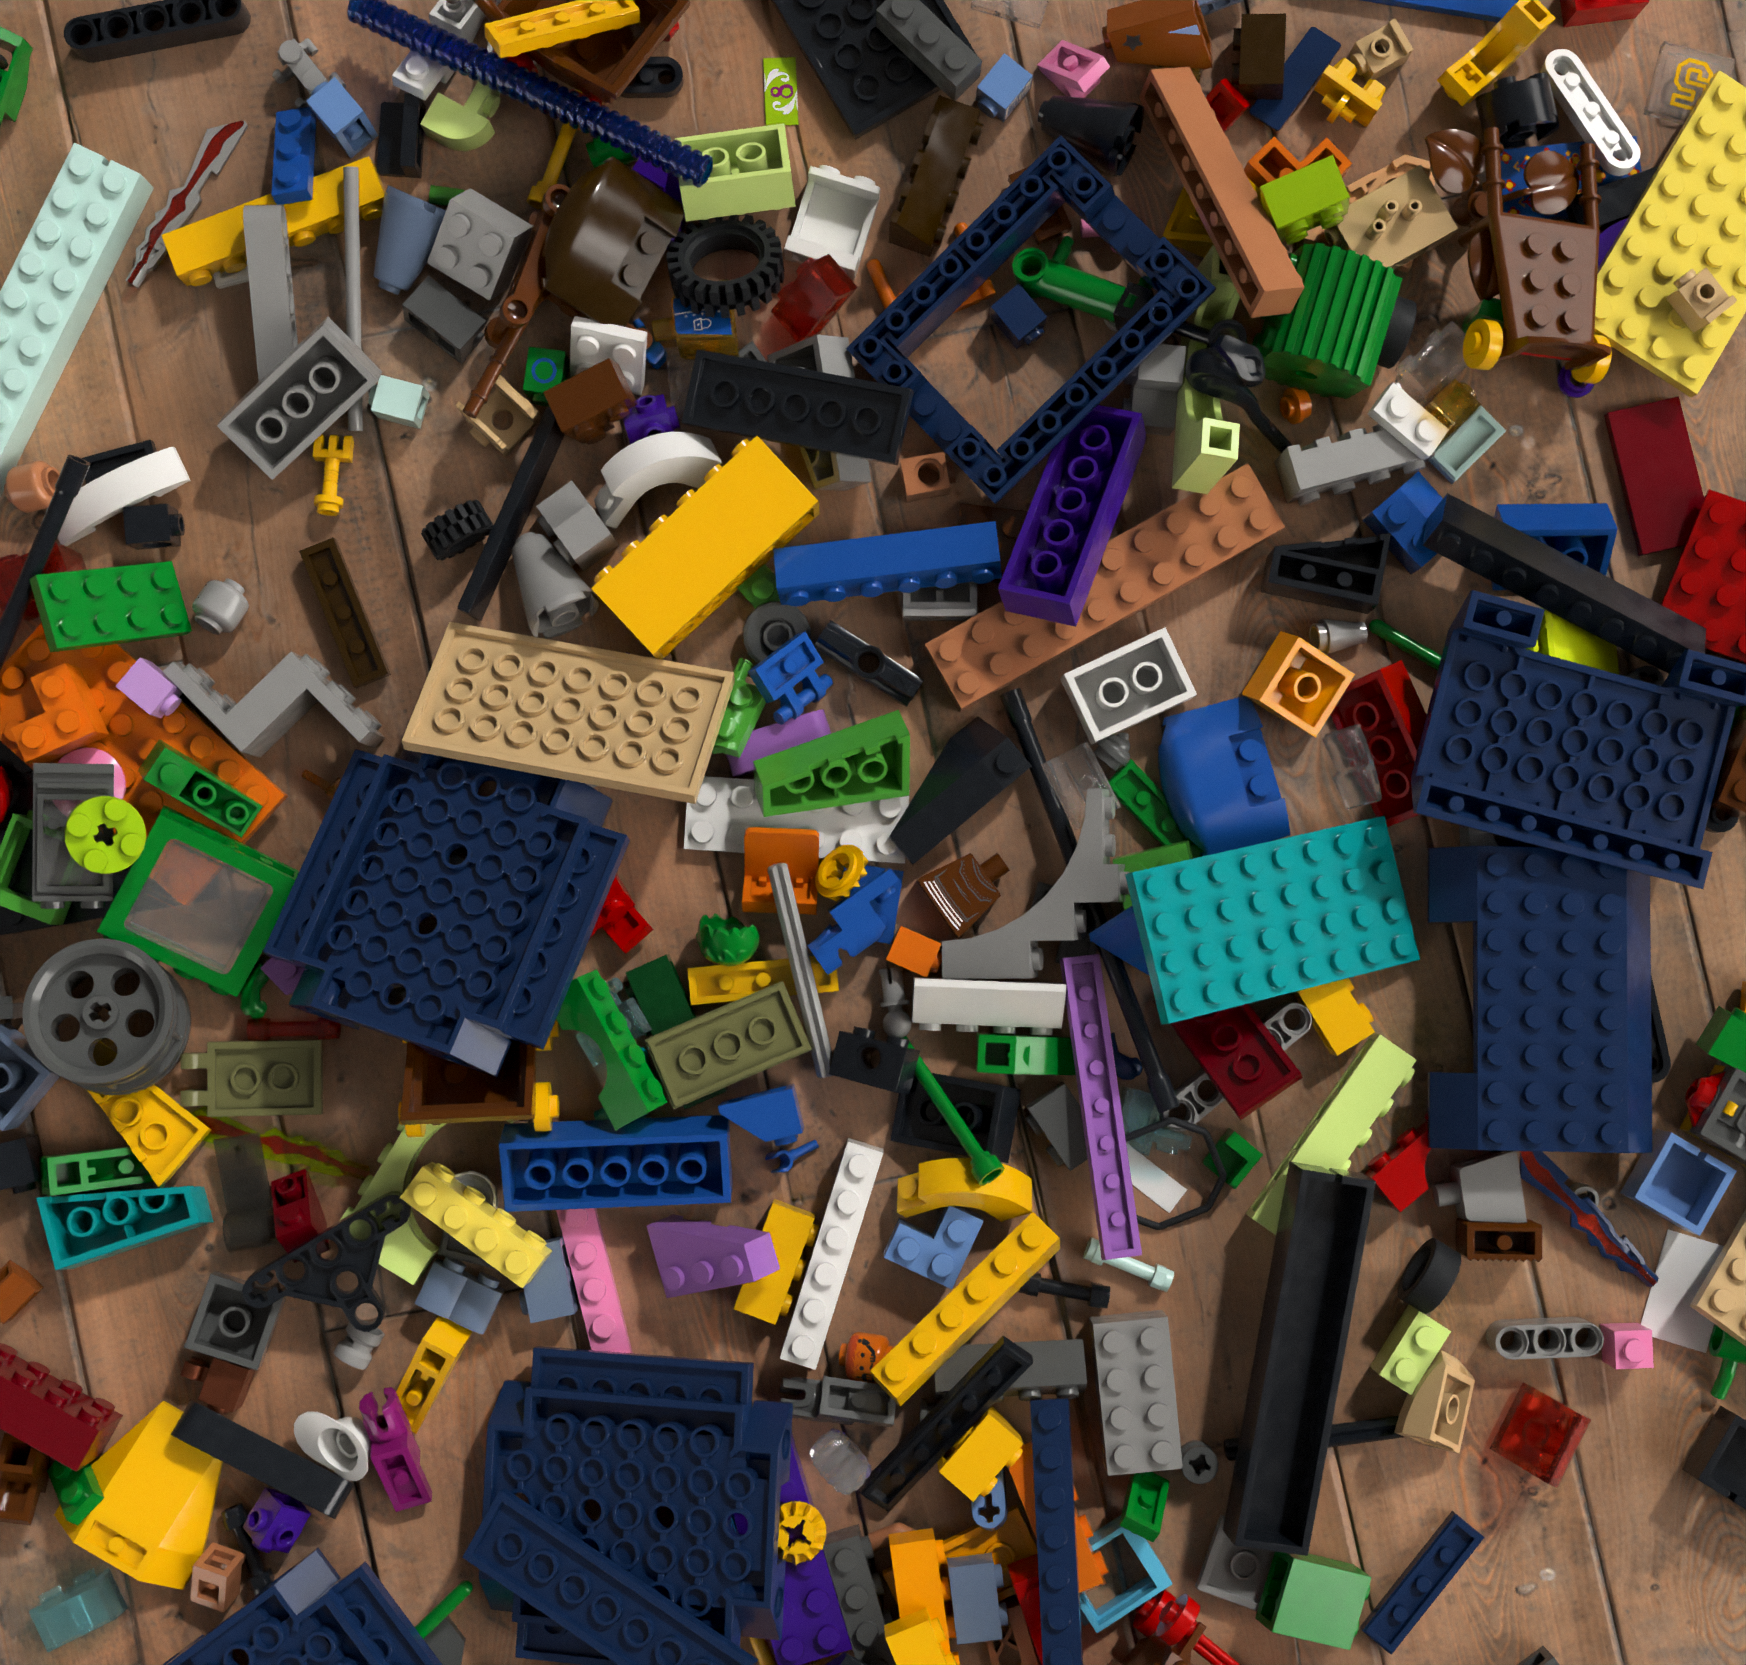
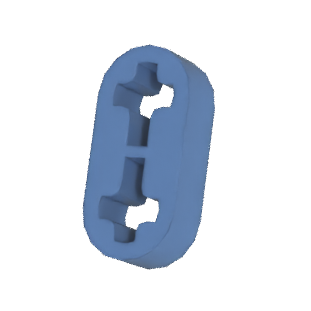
(999, 1501)

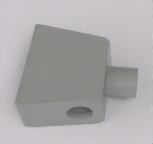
(1485, 1188)

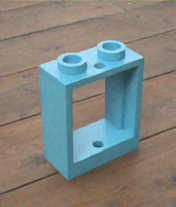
(1135, 1595)

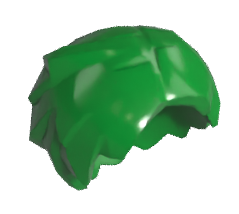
(727, 940)

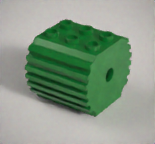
(1336, 325)

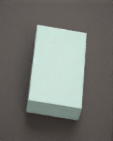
(1466, 444)

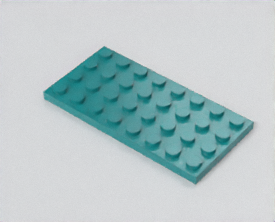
(1271, 919)

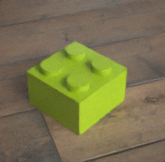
(1306, 200)

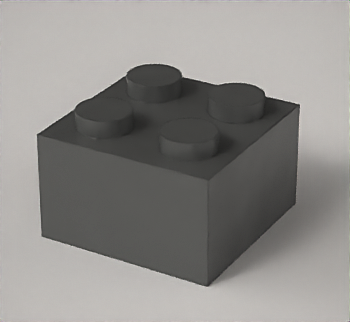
(231, 1327)

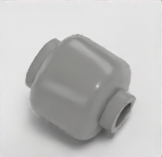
(220, 606)

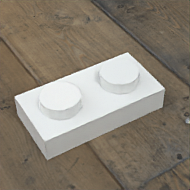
(1408, 421)

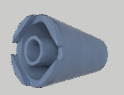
(404, 239)

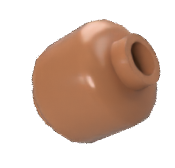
(31, 486)

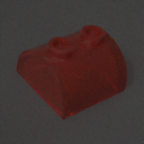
(1540, 1434)

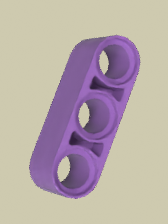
(777, 738)

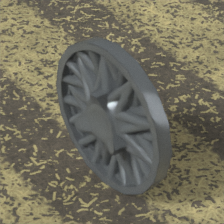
(771, 627)

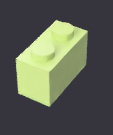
(1410, 1349)

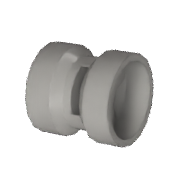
(357, 1346)

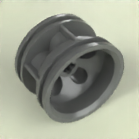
(138, 1060)

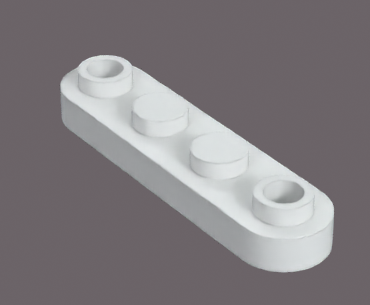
(1591, 112)

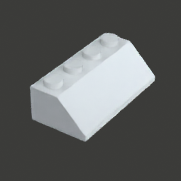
(988, 1004)

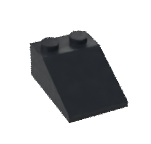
(984, 1107)

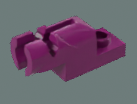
(395, 1451)

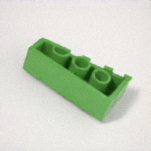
(837, 769)

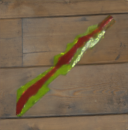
(287, 1150)

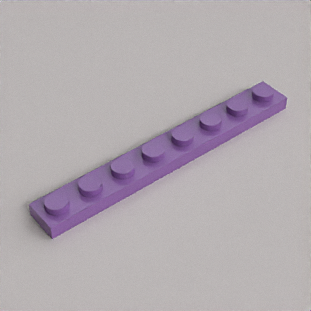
(1100, 1107)

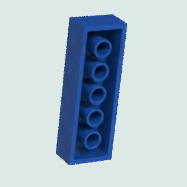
(606, 1168)

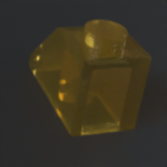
(1453, 405)

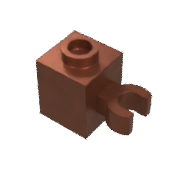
(223, 1385)

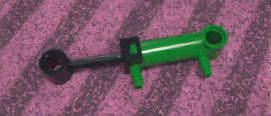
(1098, 295)

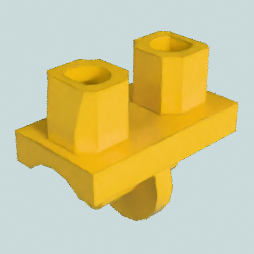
(1346, 97)

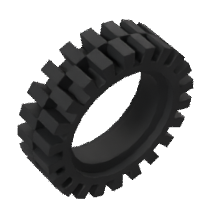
(731, 293)

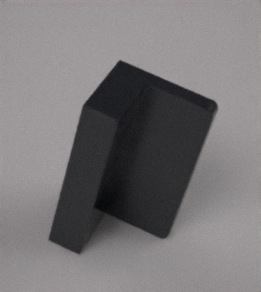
(401, 138)

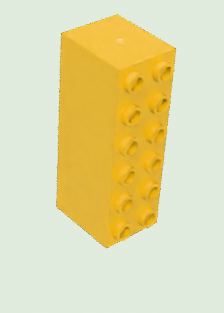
(706, 547)

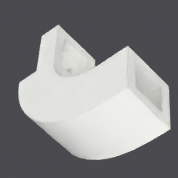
(650, 463)

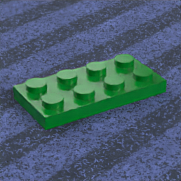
(110, 606)

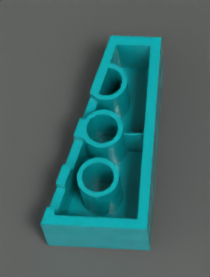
(110, 1223)

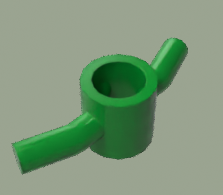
(1732, 1353)

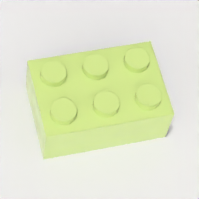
(747, 173)

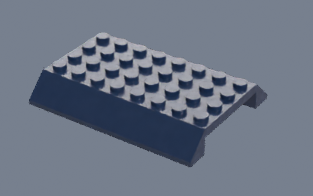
(1572, 749)
(1553, 1003)

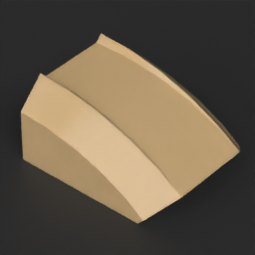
(1438, 1406)

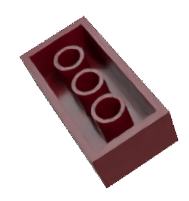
(52, 1412)

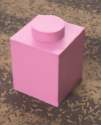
(1627, 1346)

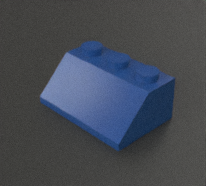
(1577, 530)

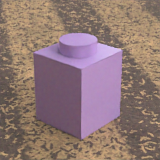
(150, 689)

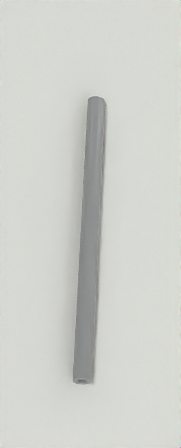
(352, 276)

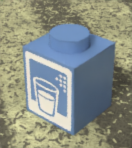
(1003, 88)

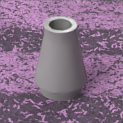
(1336, 635)

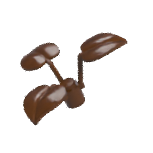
(1454, 165)

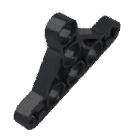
(320, 1275)

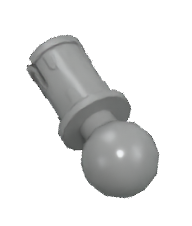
(896, 1021)

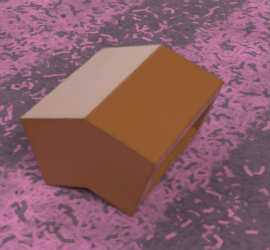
(16, 1290)

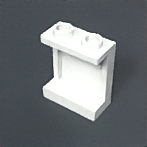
(833, 219)

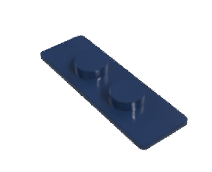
(1300, 74)

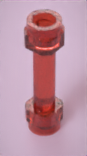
(263, 1029)

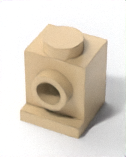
(1392, 43)
(1699, 299)

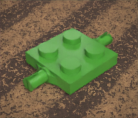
(741, 713)

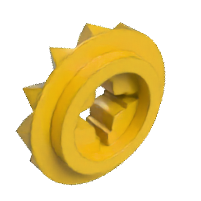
(831, 869)
(813, 1529)

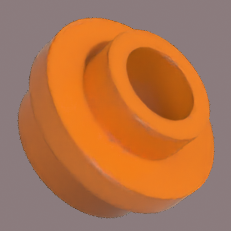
(1295, 405)

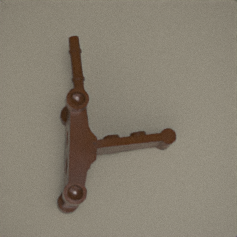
(522, 301)

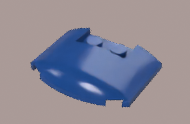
(1221, 777)

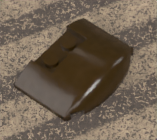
(608, 241)

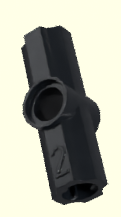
(847, 651)

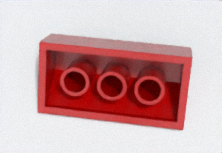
(1393, 726)

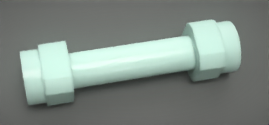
(1157, 1276)

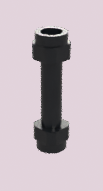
(1096, 1294)
(234, 1519)

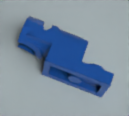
(856, 922)

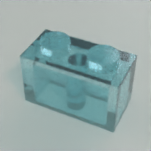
(77, 1609)

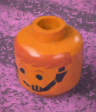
(862, 1354)

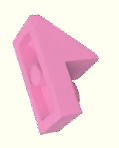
(1073, 69)

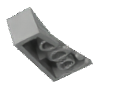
(829, 356)

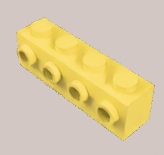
(476, 1224)

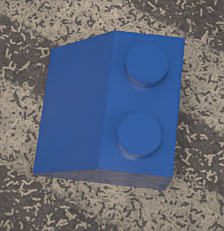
(1405, 517)
(767, 1114)

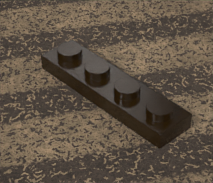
(344, 613)

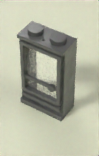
(55, 795)

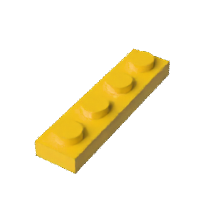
(559, 24)
(732, 983)

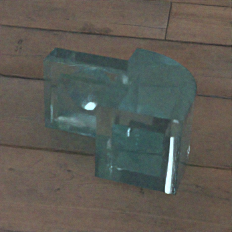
(1139, 1111)

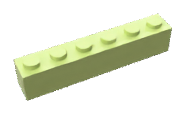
(1341, 1120)

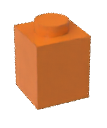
(915, 952)

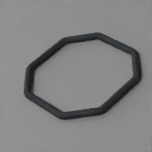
(1216, 1159)

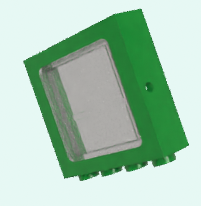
(199, 902)

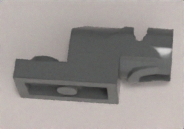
(839, 1401)

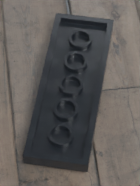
(798, 407)

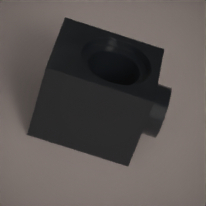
(153, 526)

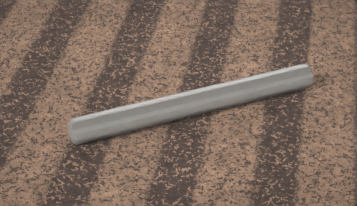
(801, 968)

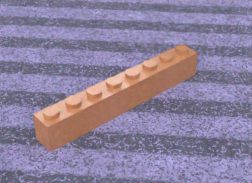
(1221, 192)

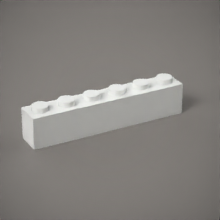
(831, 1253)

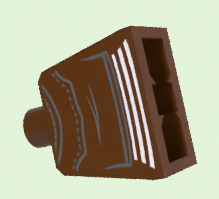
(963, 889)

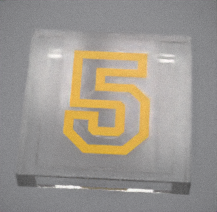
(1681, 79)

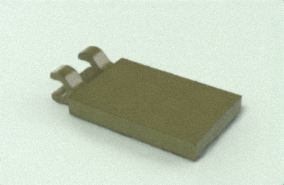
(258, 1078)

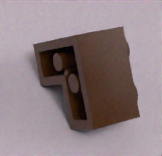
(591, 402)

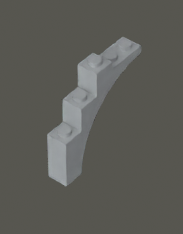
(1088, 877)

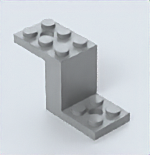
(274, 703)

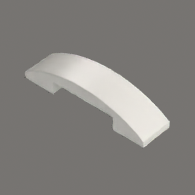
(122, 488)

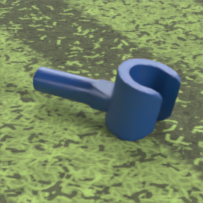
(655, 353)
(788, 1157)

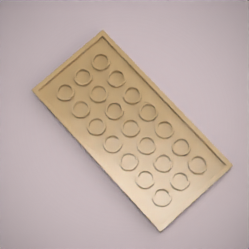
(570, 712)

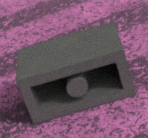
(1060, 1119)

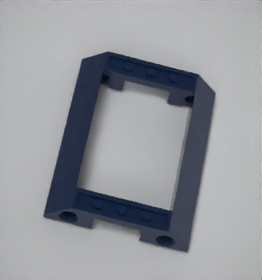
(973, 257)

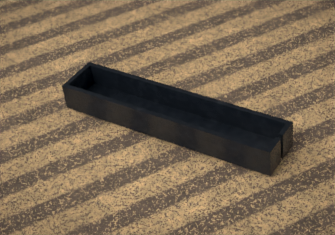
(1298, 1358)

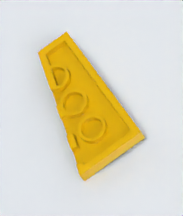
(152, 1124)

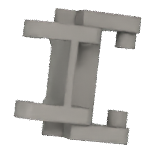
(299, 64)

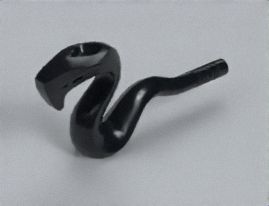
(1226, 373)

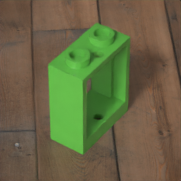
(10, 852)

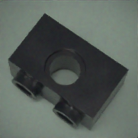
(853, 1060)

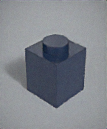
(1018, 317)

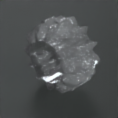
(840, 1461)

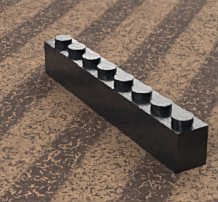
(1560, 584)

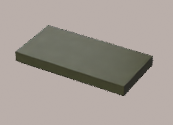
(727, 1045)

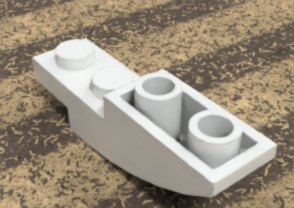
(421, 75)

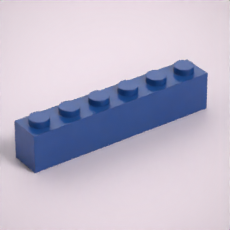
(887, 564)

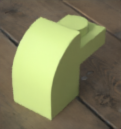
(459, 125)

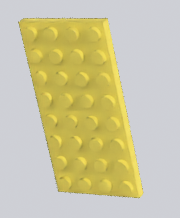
(1682, 222)

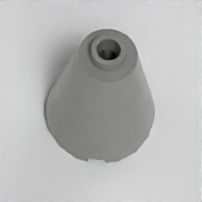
(550, 587)

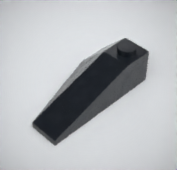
(963, 780)

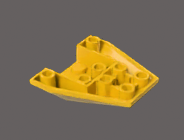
(153, 1503)

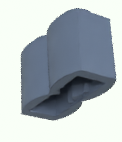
(460, 1295)

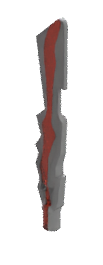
(183, 201)

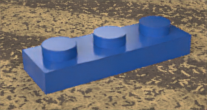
(294, 156)

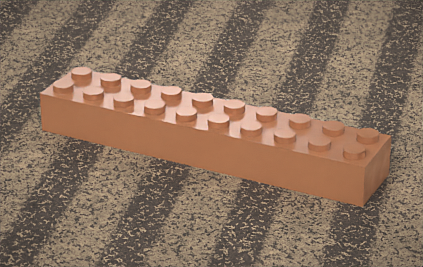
(1132, 575)

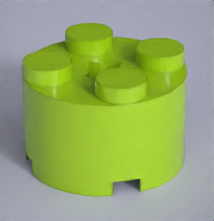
(96, 855)

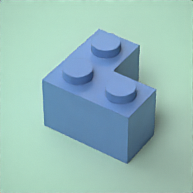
(939, 1253)

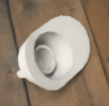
(335, 1443)

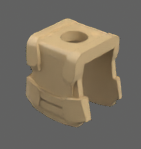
(503, 399)

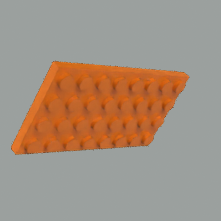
(132, 730)

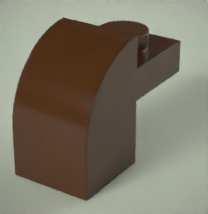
(22, 1480)

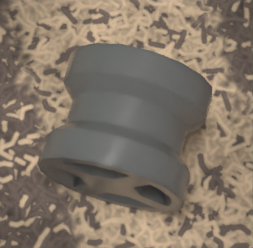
(1194, 1455)

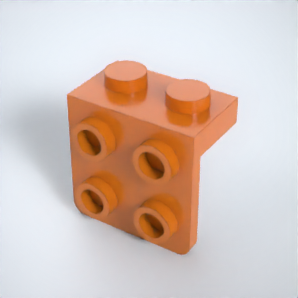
(780, 845)

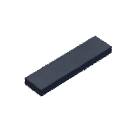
(1421, 1582)

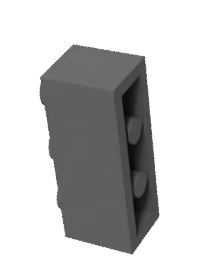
(929, 45)

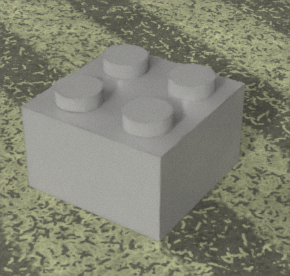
(479, 244)

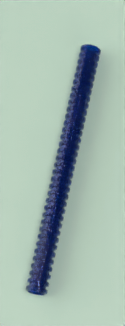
(532, 89)

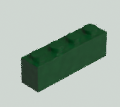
(662, 1001)

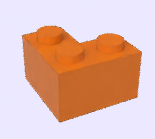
(1276, 161)
(69, 716)

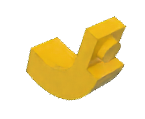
(1496, 51)
(952, 1184)

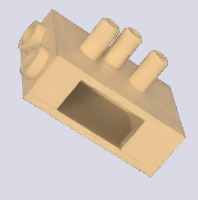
(1395, 221)

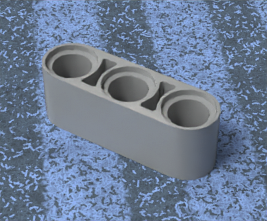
(1560, 1345)

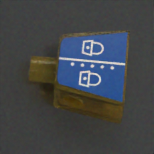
(697, 331)

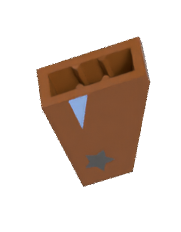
(1159, 34)

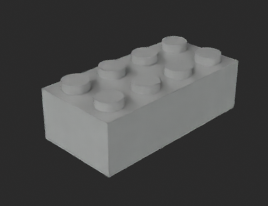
(300, 398)
(1135, 1392)

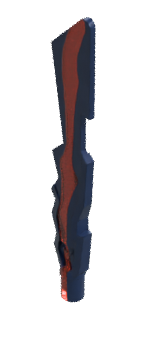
(1584, 1215)

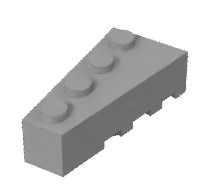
(1340, 464)

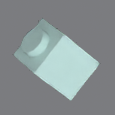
(399, 401)

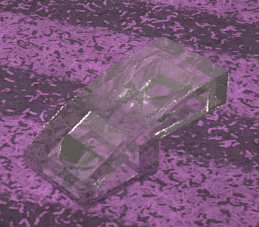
(1355, 767)

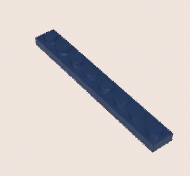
(1056, 1532)

